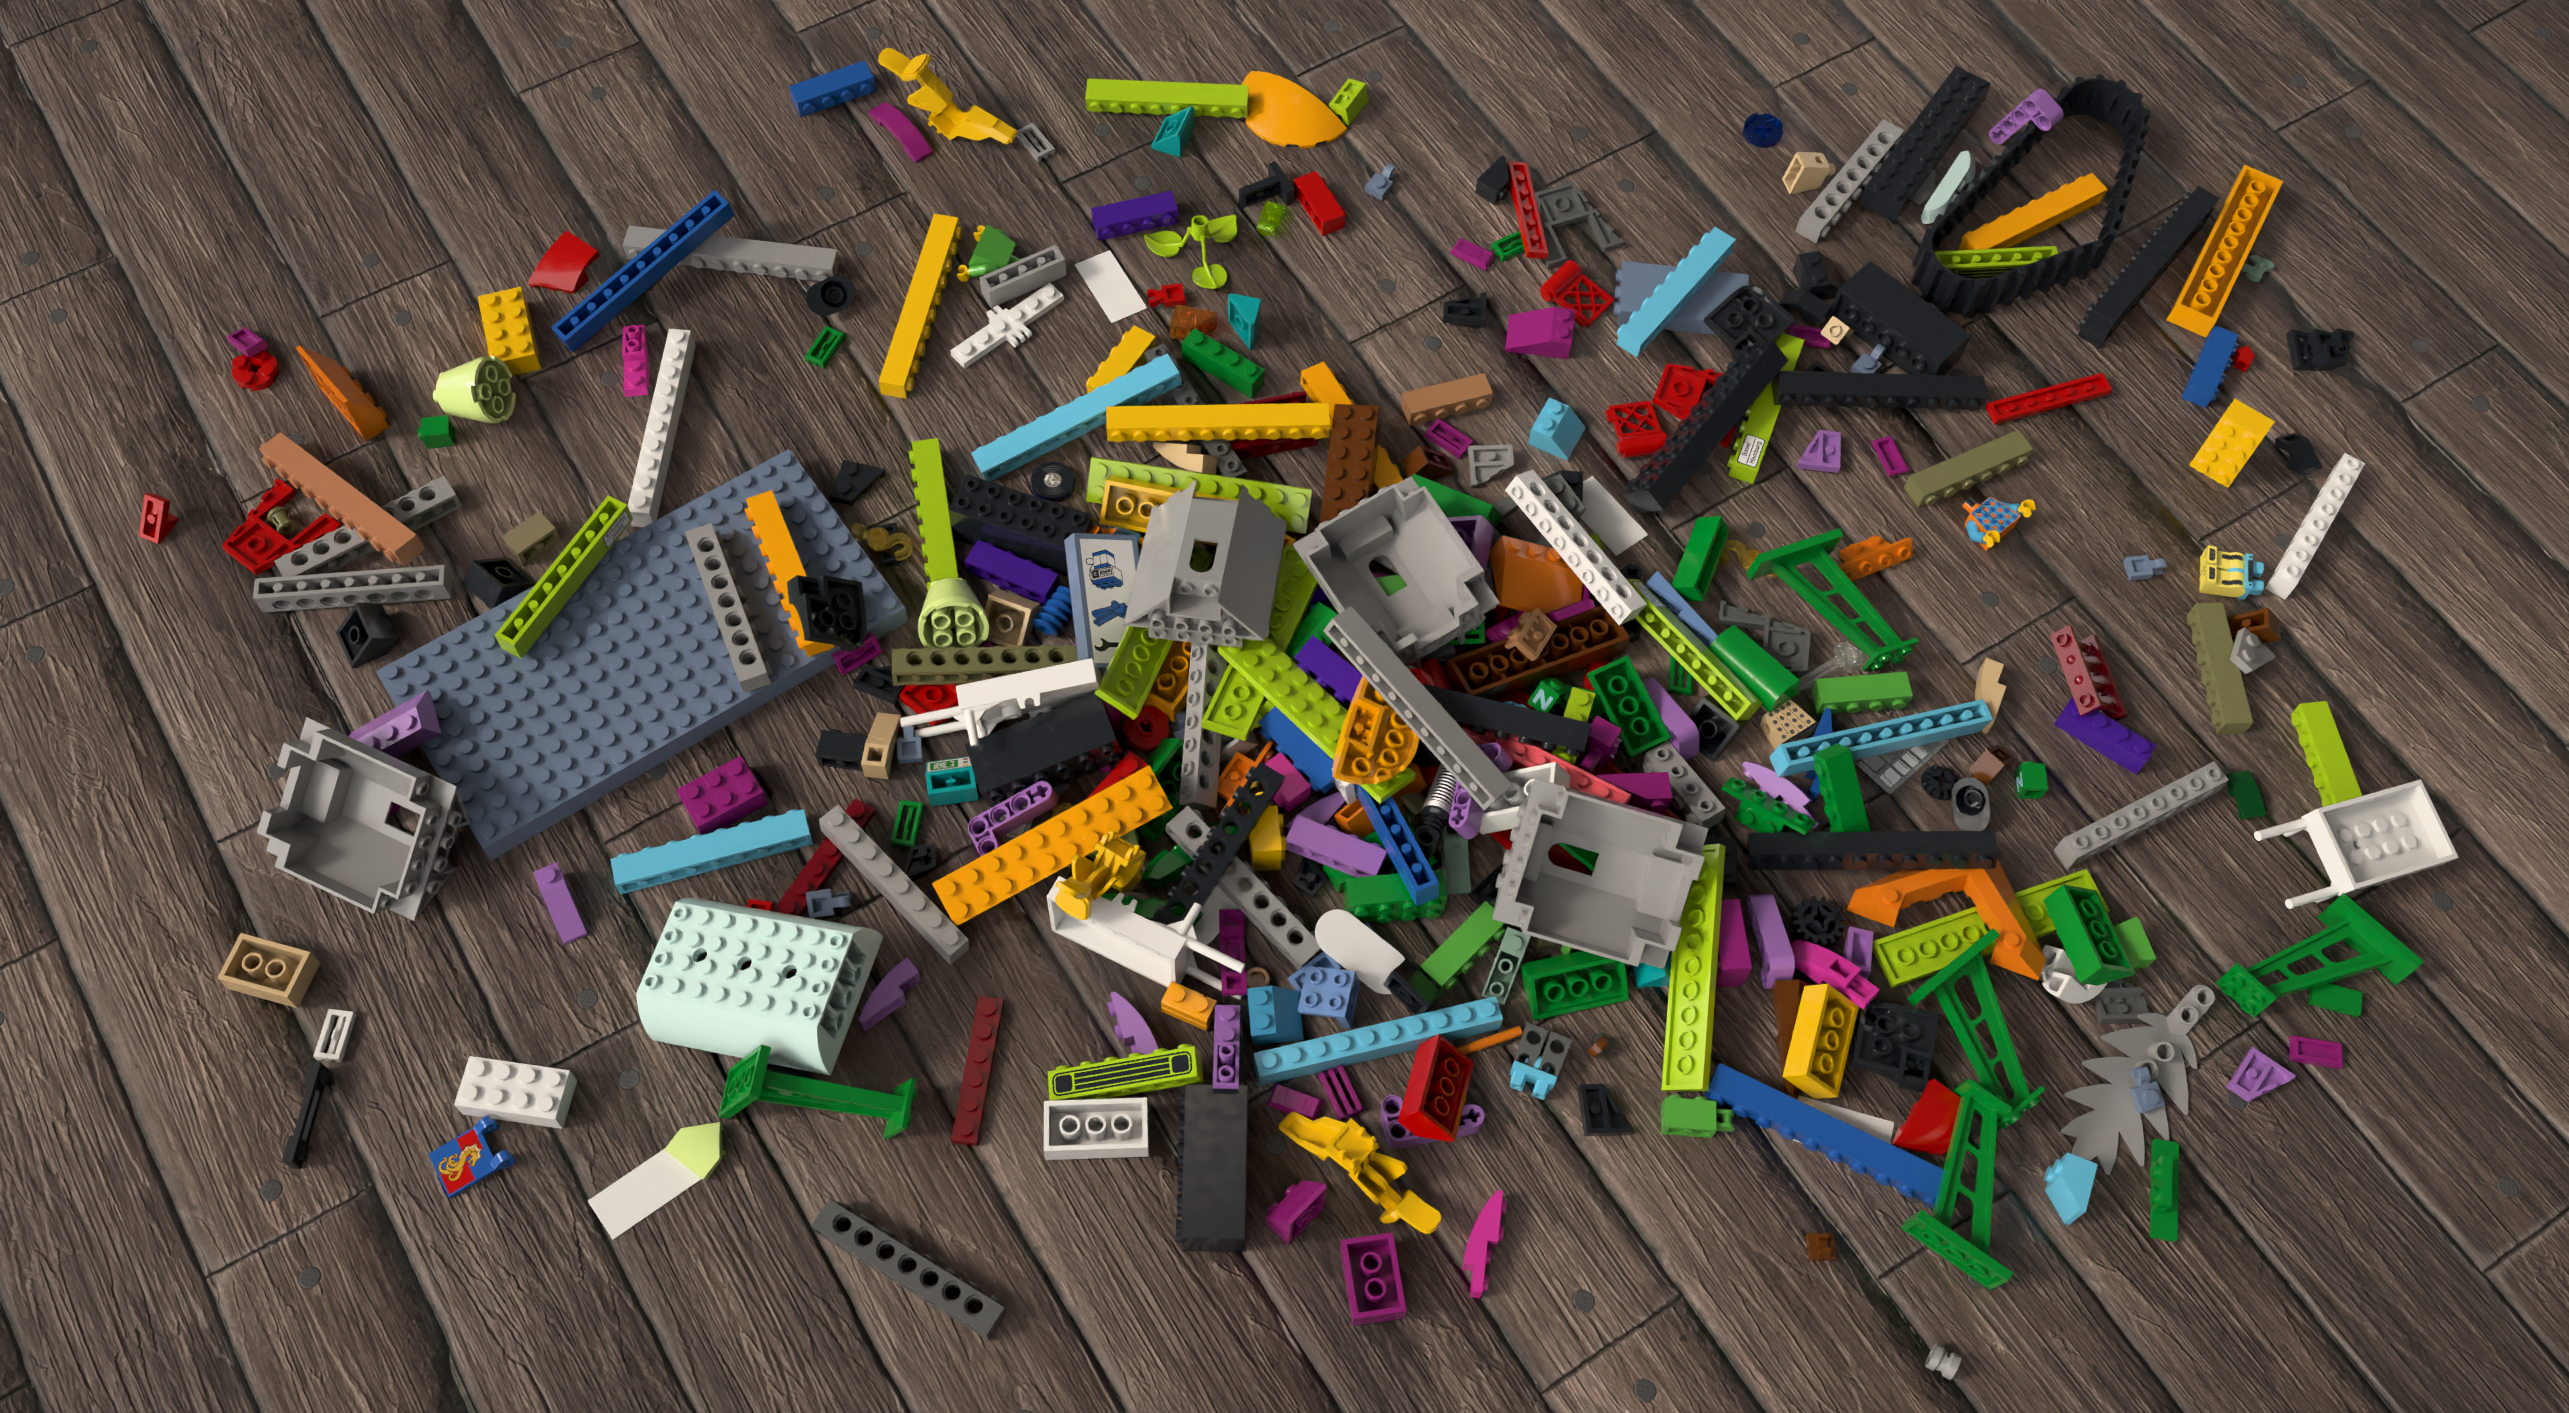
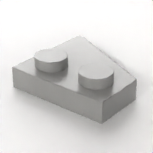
(1489, 462)
(2249, 651)

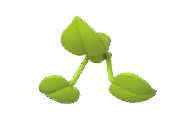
(1220, 229)

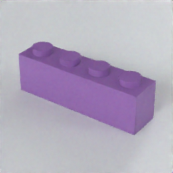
(1335, 848)

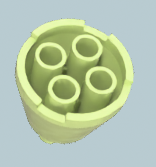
(477, 390)
(952, 605)

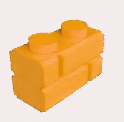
(1188, 1006)

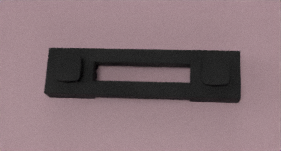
(297, 1145)

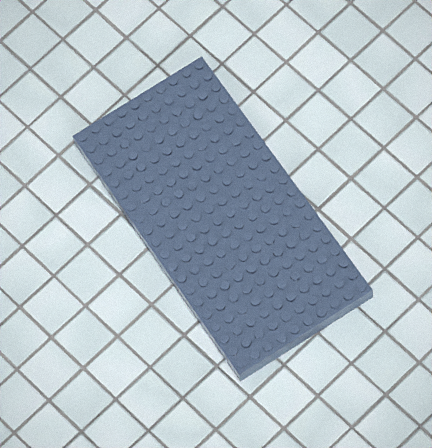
(626, 663)

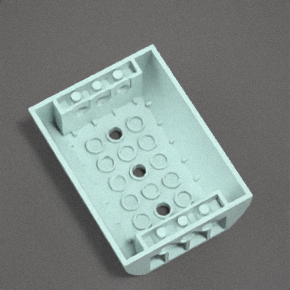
(706, 1002)

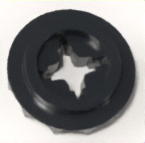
(1931, 785)

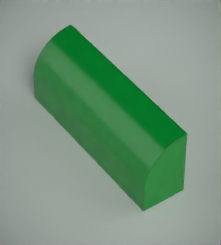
(1755, 668)

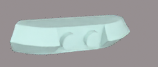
(1959, 174)

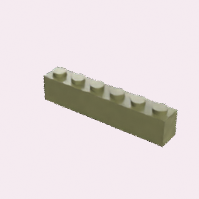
(1968, 468)
(2219, 674)

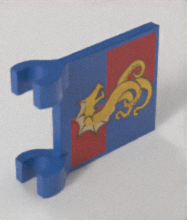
(469, 1158)

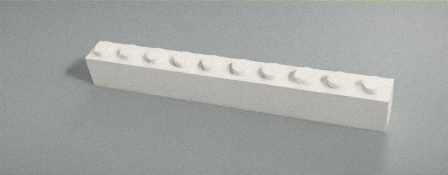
(661, 427)

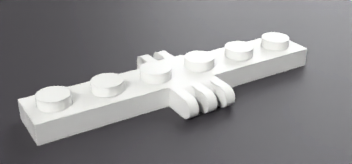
(1007, 325)

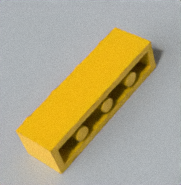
(1123, 358)

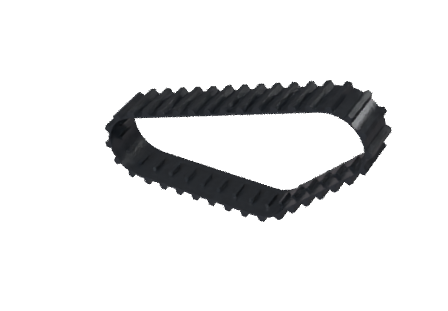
(1963, 295)

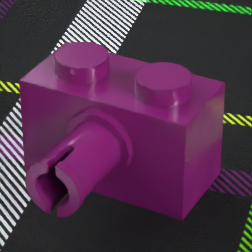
(1601, 745)

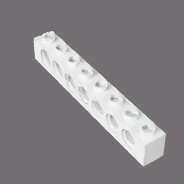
(2314, 526)
(1576, 547)

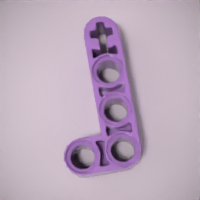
(2038, 107)
(1680, 727)
(1465, 811)
(1014, 818)
(1771, 939)
(1391, 1123)

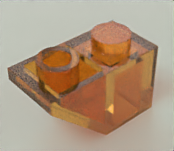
(1187, 318)

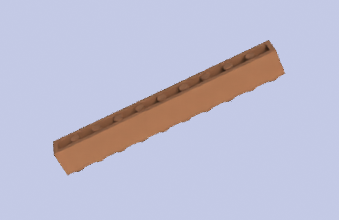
(341, 499)

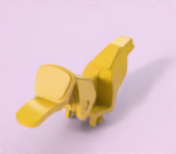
(937, 99)
(1115, 866)
(1371, 1171)

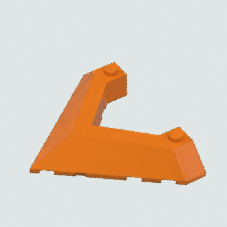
(1989, 890)

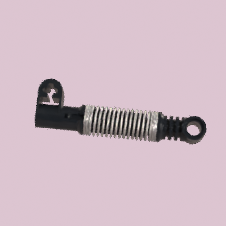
(1435, 811)

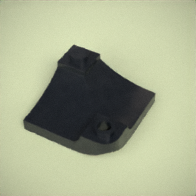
(1748, 320)
(830, 610)
(1896, 1043)

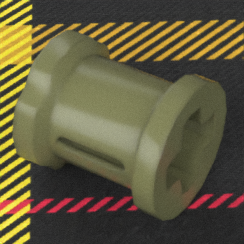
(282, 521)

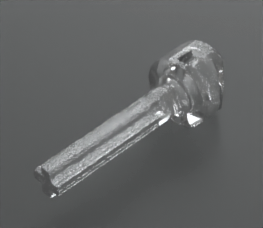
(1845, 657)

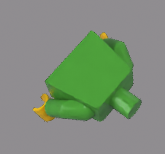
(991, 253)

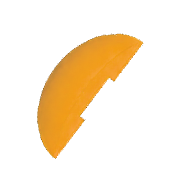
(1288, 113)
(1373, 740)

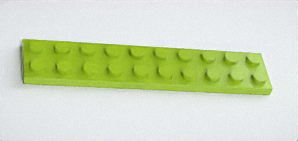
(1285, 501)
(1139, 659)
(1236, 699)
(1301, 701)
(1937, 943)
(1694, 980)

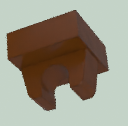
(1820, 1247)

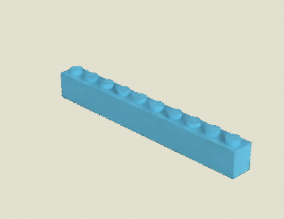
(1075, 418)
(1885, 736)
(1376, 1041)

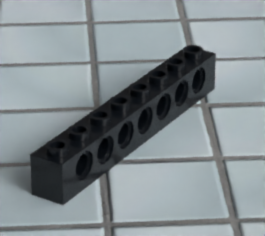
(1270, 783)

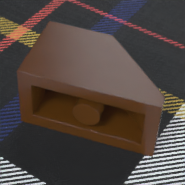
(1427, 463)
(2259, 622)
(1991, 764)

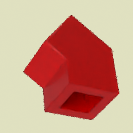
(2243, 358)

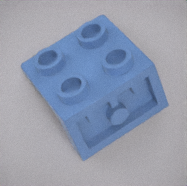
(1330, 994)

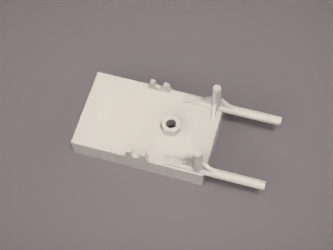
(1008, 697)
(2371, 839)
(1140, 944)

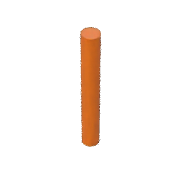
(1490, 1040)

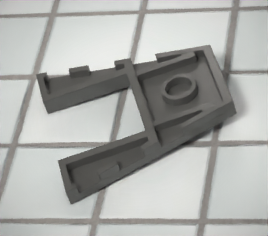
(1565, 206)
(1560, 489)
(1783, 640)

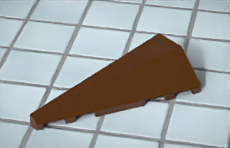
(1786, 1002)

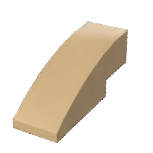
(1187, 457)
(1989, 688)

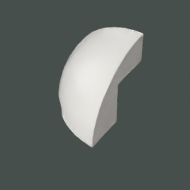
(2061, 979)

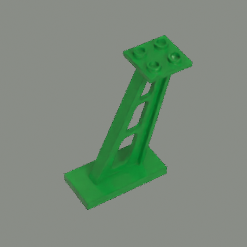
(1817, 552)
(2346, 922)
(1942, 984)
(751, 1082)
(1936, 1230)

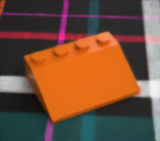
(345, 393)
(1532, 576)

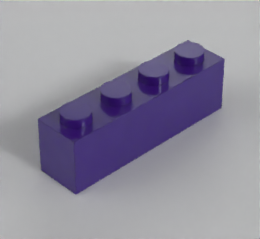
(1134, 215)
(1012, 572)
(1329, 669)
(2106, 737)

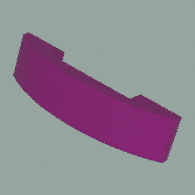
(903, 131)
(1232, 944)

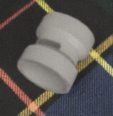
(1942, 1361)

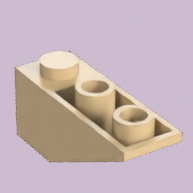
(880, 746)

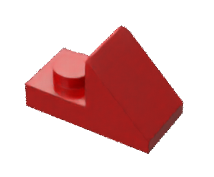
(155, 518)

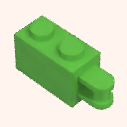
(1693, 1117)

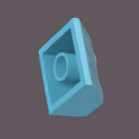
(1556, 430)
(2070, 1186)

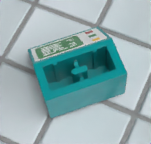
(951, 781)

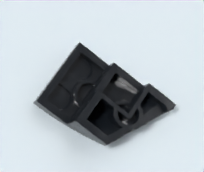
(2318, 349)

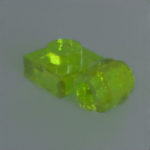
(1270, 218)

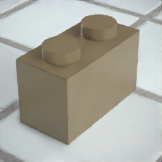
(531, 538)

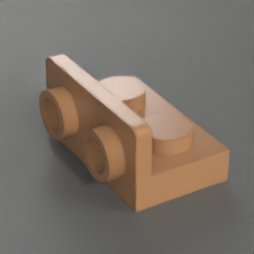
(1531, 633)

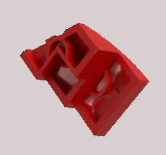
(564, 265)
(1930, 1121)

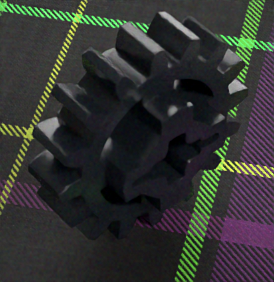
(1824, 914)

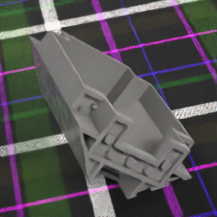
(1442, 577)
(1211, 606)
(337, 828)
(1636, 888)

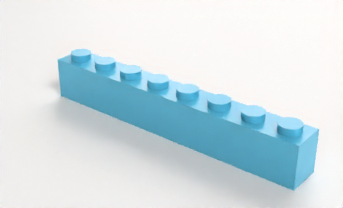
(1675, 291)
(711, 851)

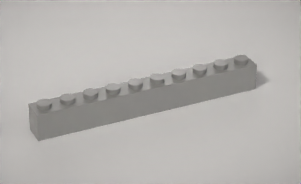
(746, 255)
(1417, 708)

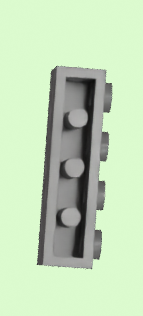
(1023, 276)
(1688, 790)

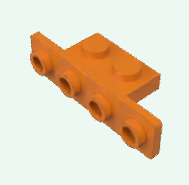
(1873, 556)
(1236, 771)

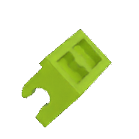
(1349, 100)

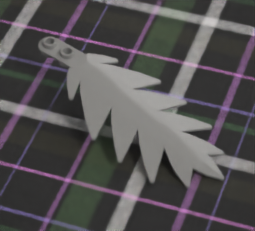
(2151, 1047)

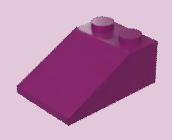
(1541, 332)
(1648, 790)
(1297, 1209)

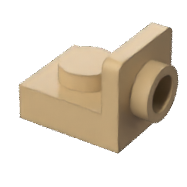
(1836, 330)

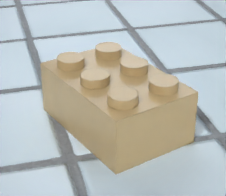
(269, 970)

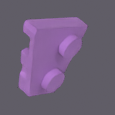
(1822, 453)
(2258, 1076)

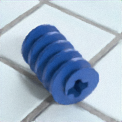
(1054, 612)

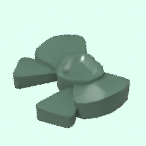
(2256, 272)

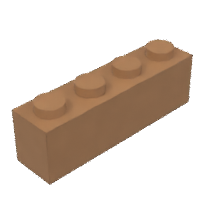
(1446, 399)

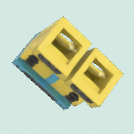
(2229, 574)

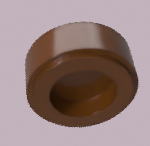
(1599, 1046)

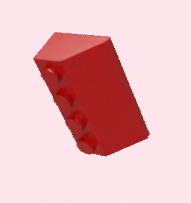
(1436, 1090)

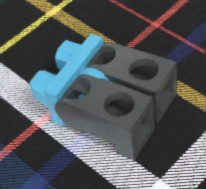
(1537, 1068)

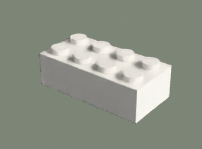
(1503, 813)
(516, 1092)
(1096, 1128)

